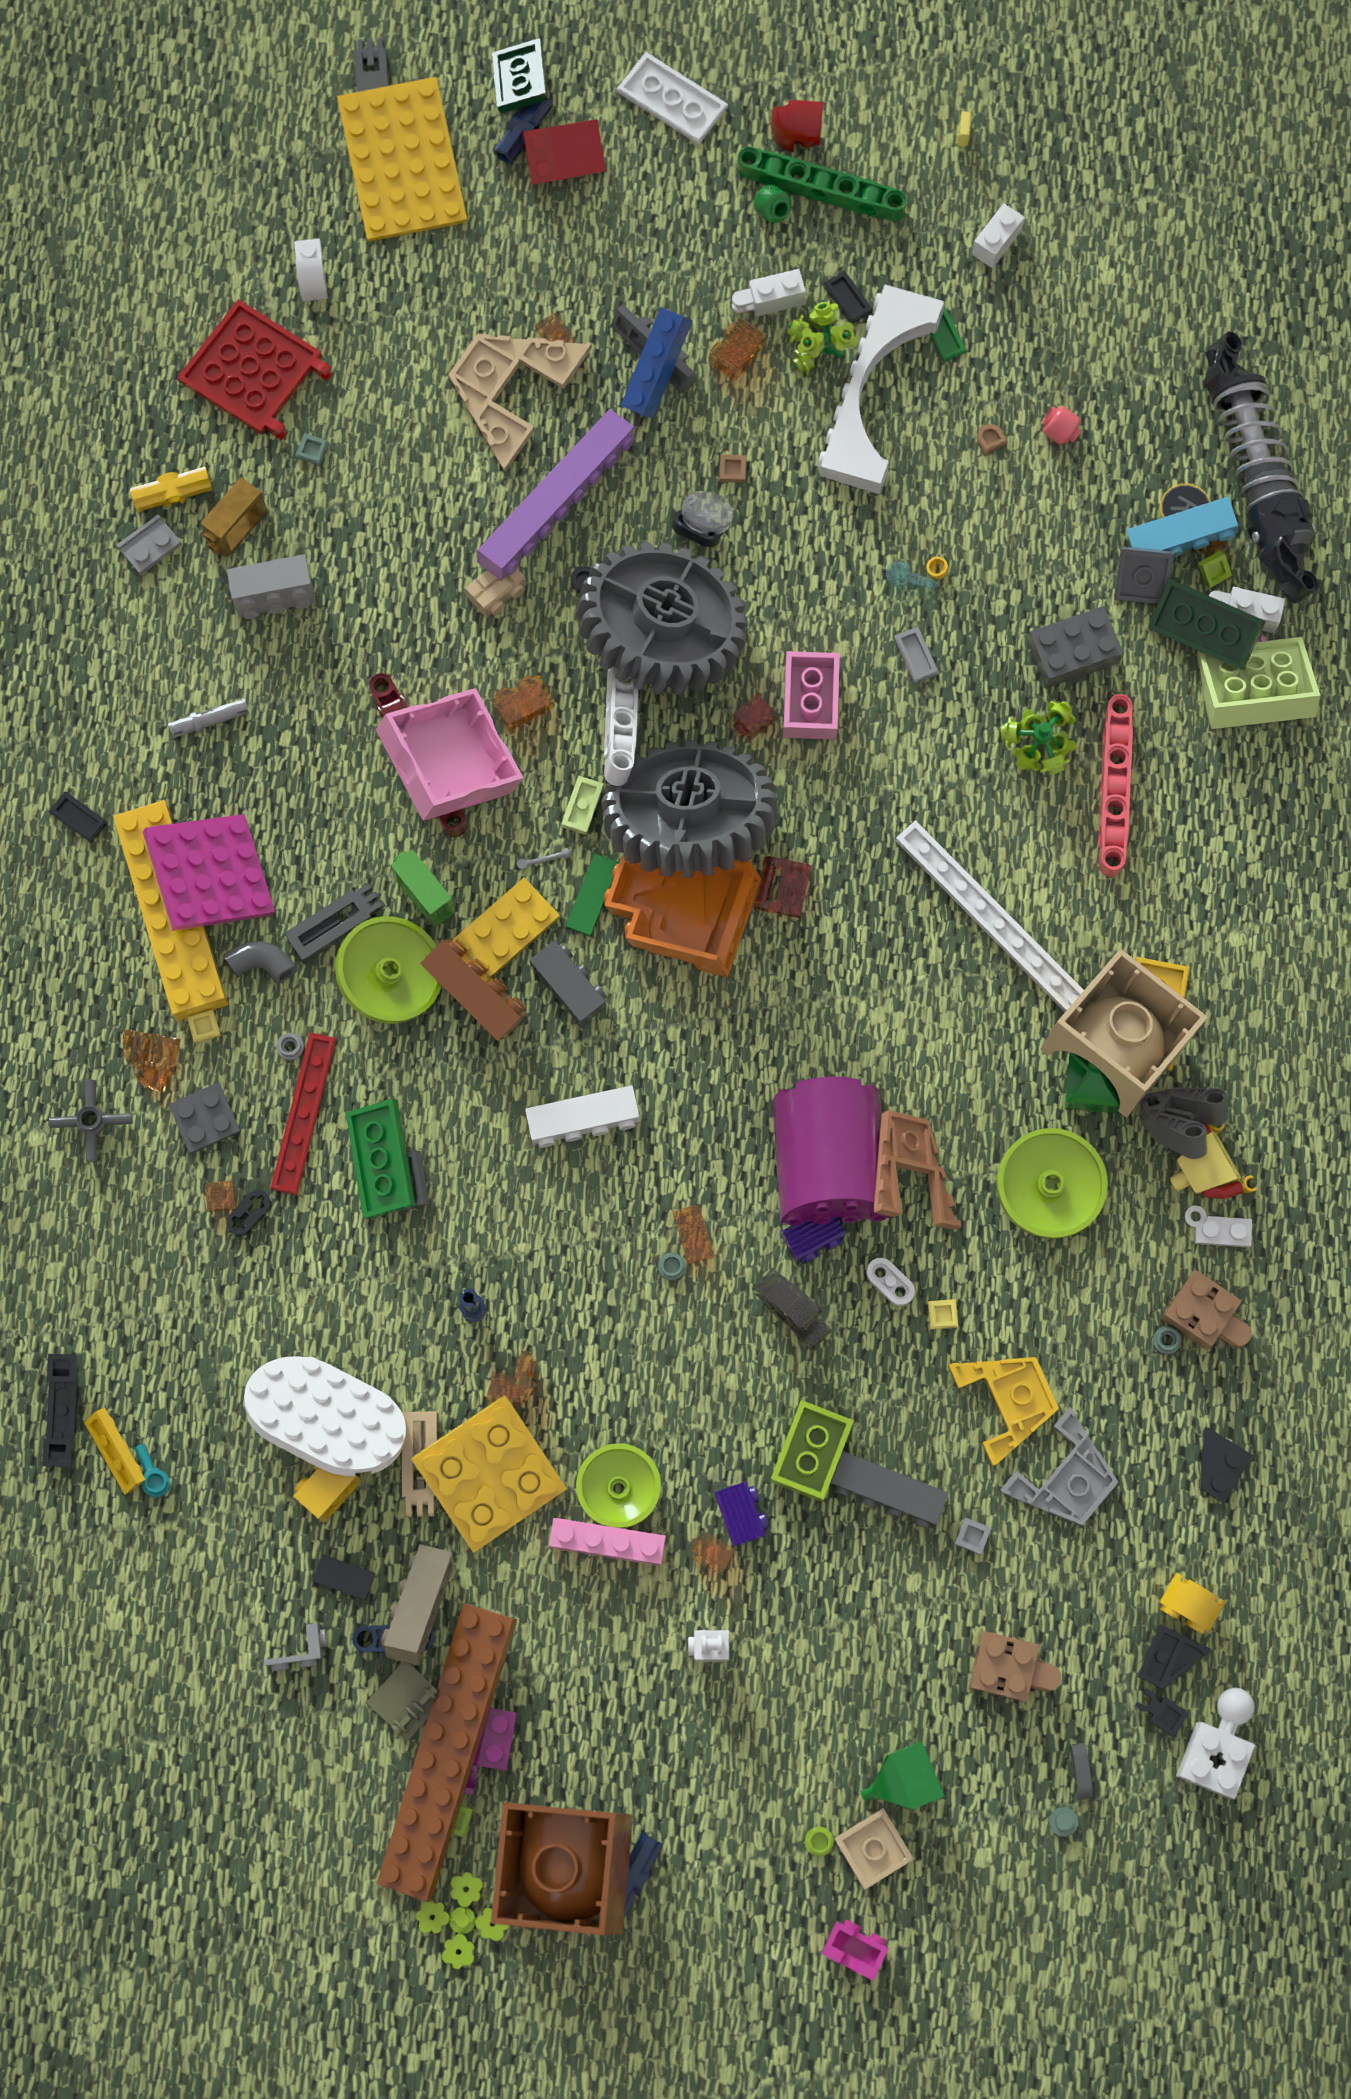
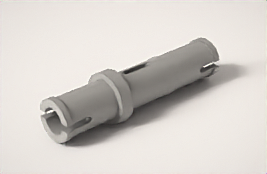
(208, 718)

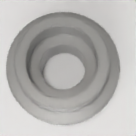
(290, 1038)

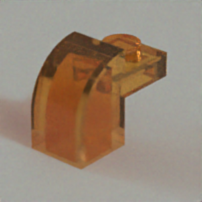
(516, 1388)

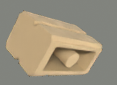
(491, 594)

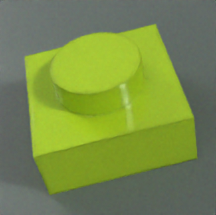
(1214, 569)

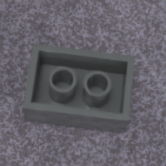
(1074, 647)

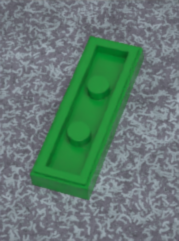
(591, 895)

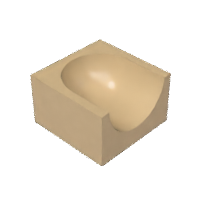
(1127, 1027)

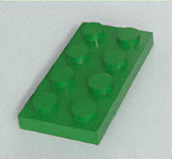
(380, 1159)

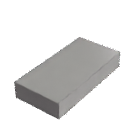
(916, 655)

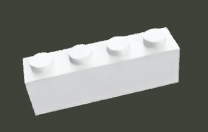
(583, 1115)

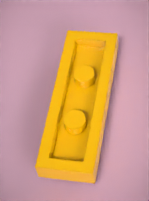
(115, 1451)

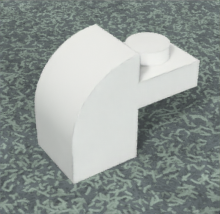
(310, 270)

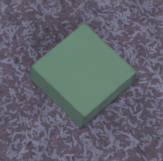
(312, 449)

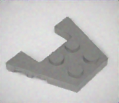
(1075, 1485)

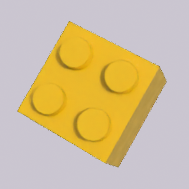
(325, 1492)

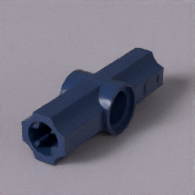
(528, 119)
(640, 1862)

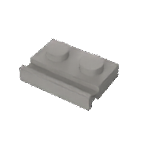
(149, 544)

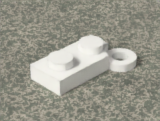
(1220, 1230)

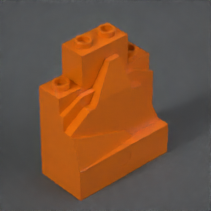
(685, 917)

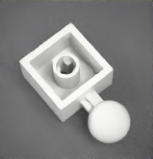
(1235, 1709)

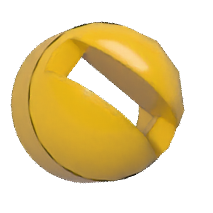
(932, 568)

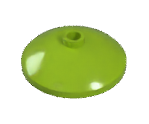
(614, 1466)

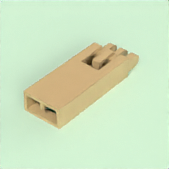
(420, 1433)

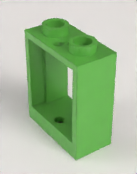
(422, 887)

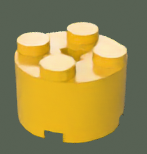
(1191, 1602)

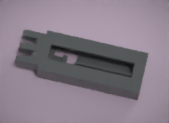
(371, 79)
(325, 929)

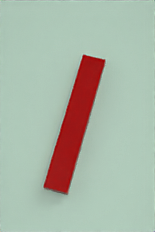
(303, 1114)

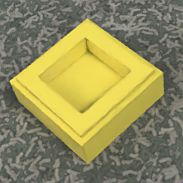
(964, 129)
(203, 1026)
(943, 1314)

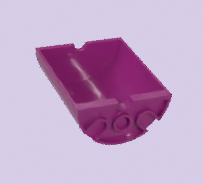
(827, 1150)

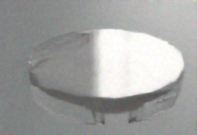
(707, 512)

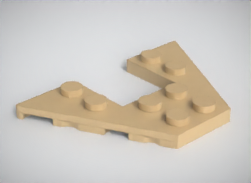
(488, 368)

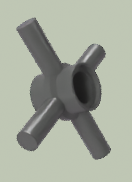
(90, 1131)

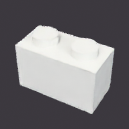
(998, 235)

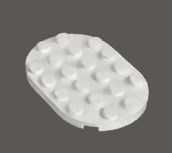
(324, 1416)

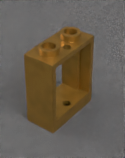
(233, 517)

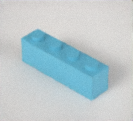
(1187, 528)

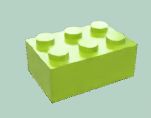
(811, 1451)

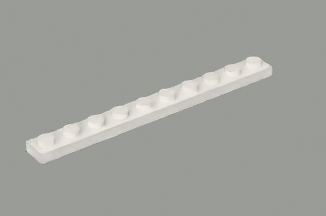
(989, 916)

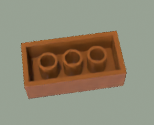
(474, 988)

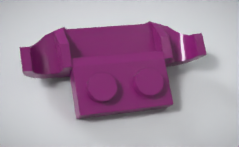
(494, 1744)

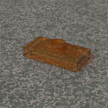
(554, 329)
(693, 1234)

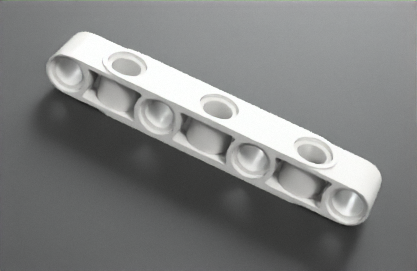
(620, 728)

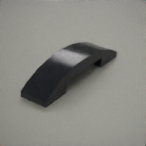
(61, 1411)

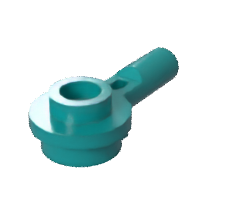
(156, 1481)

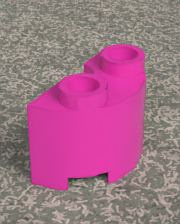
(855, 1949)

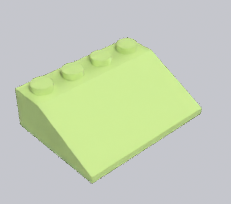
(1271, 688)

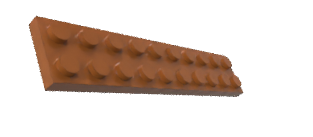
(446, 1752)

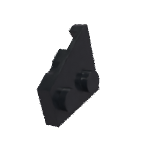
(1220, 1465)
(1169, 1657)

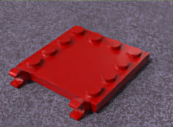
(252, 368)

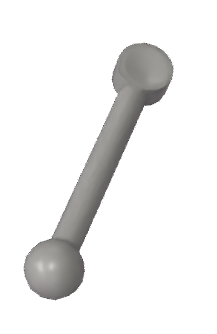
(522, 863)

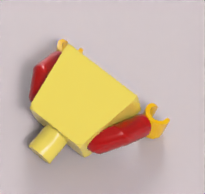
(1213, 1173)

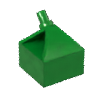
(1089, 1088)
(906, 1779)

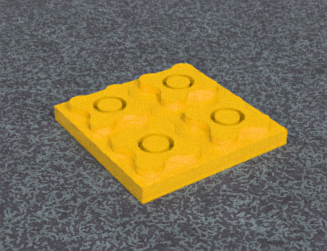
(489, 1473)

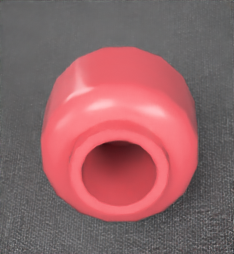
(1061, 425)

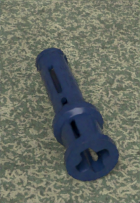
(472, 1306)

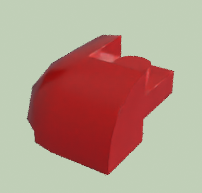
(797, 123)

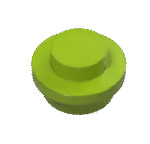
(819, 1841)

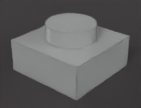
(972, 1536)

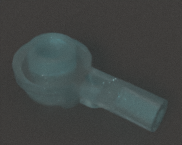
(900, 574)

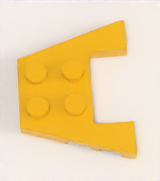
(1019, 1394)

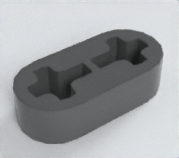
(1081, 1771)

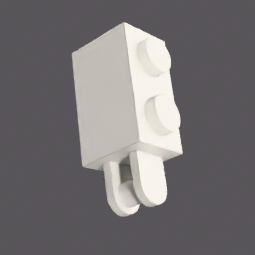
(771, 294)
(1255, 603)
(709, 1646)

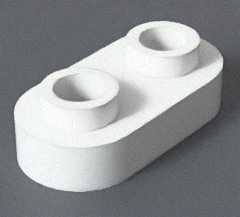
(890, 1282)

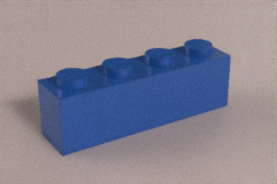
(656, 362)

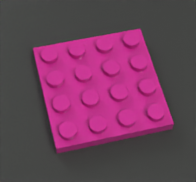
(208, 872)

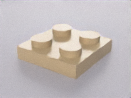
(873, 1848)

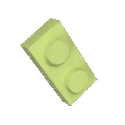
(582, 805)

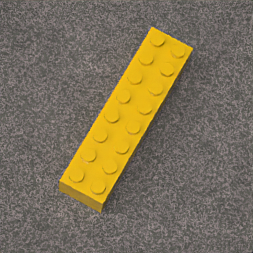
(181, 955)

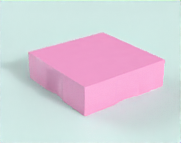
(449, 754)

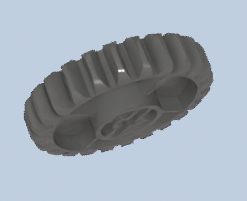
(662, 618)
(690, 809)

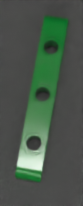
(821, 183)

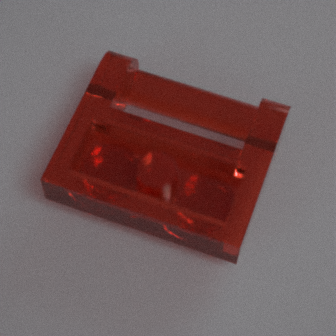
(791, 889)

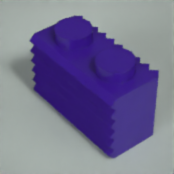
(810, 1237)
(740, 1513)

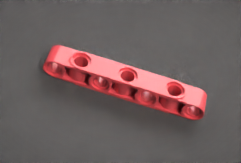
(1115, 785)

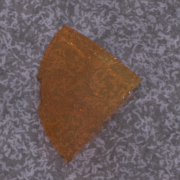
(154, 1068)

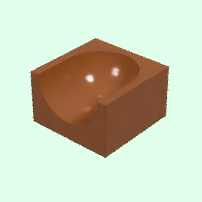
(562, 1869)

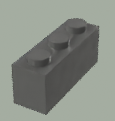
(568, 982)

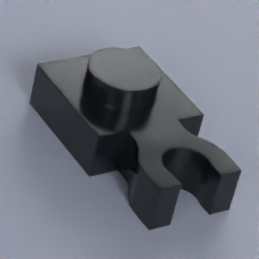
(1165, 1714)

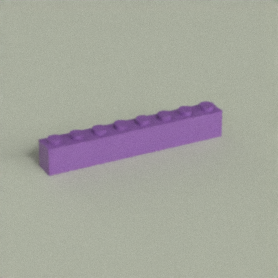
(555, 495)

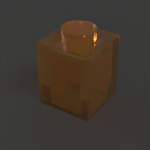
(712, 1553)

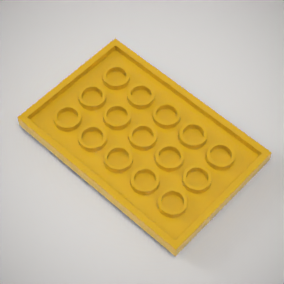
(402, 159)

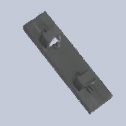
(636, 333)

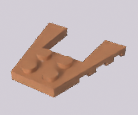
(910, 1145)

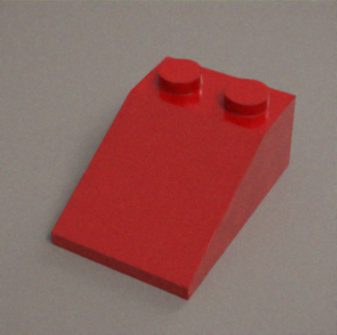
(564, 151)

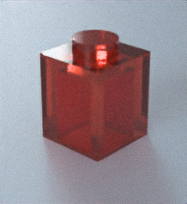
(753, 717)

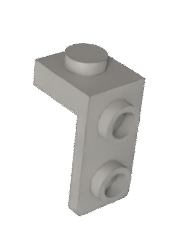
(316, 1640)

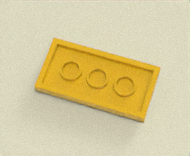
(508, 926)

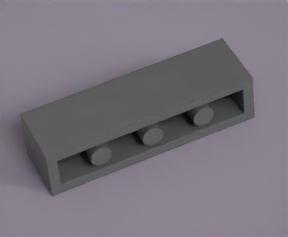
(889, 1489)

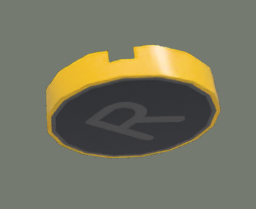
(1182, 498)

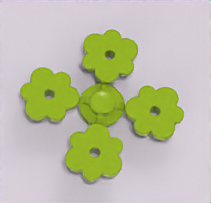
(461, 1921)

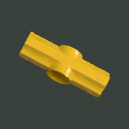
(170, 489)

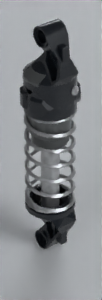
(1276, 508)

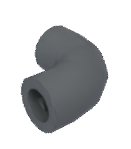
(263, 956)

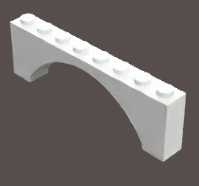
(897, 319)

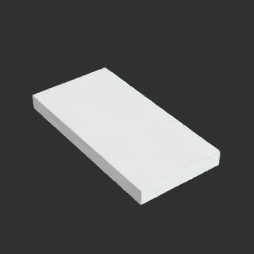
(672, 98)

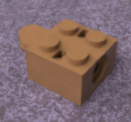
(1208, 1311)
(1010, 1668)

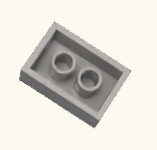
(271, 586)

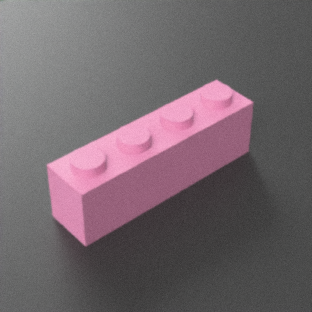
(607, 1541)

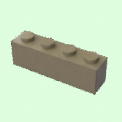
(418, 1604)

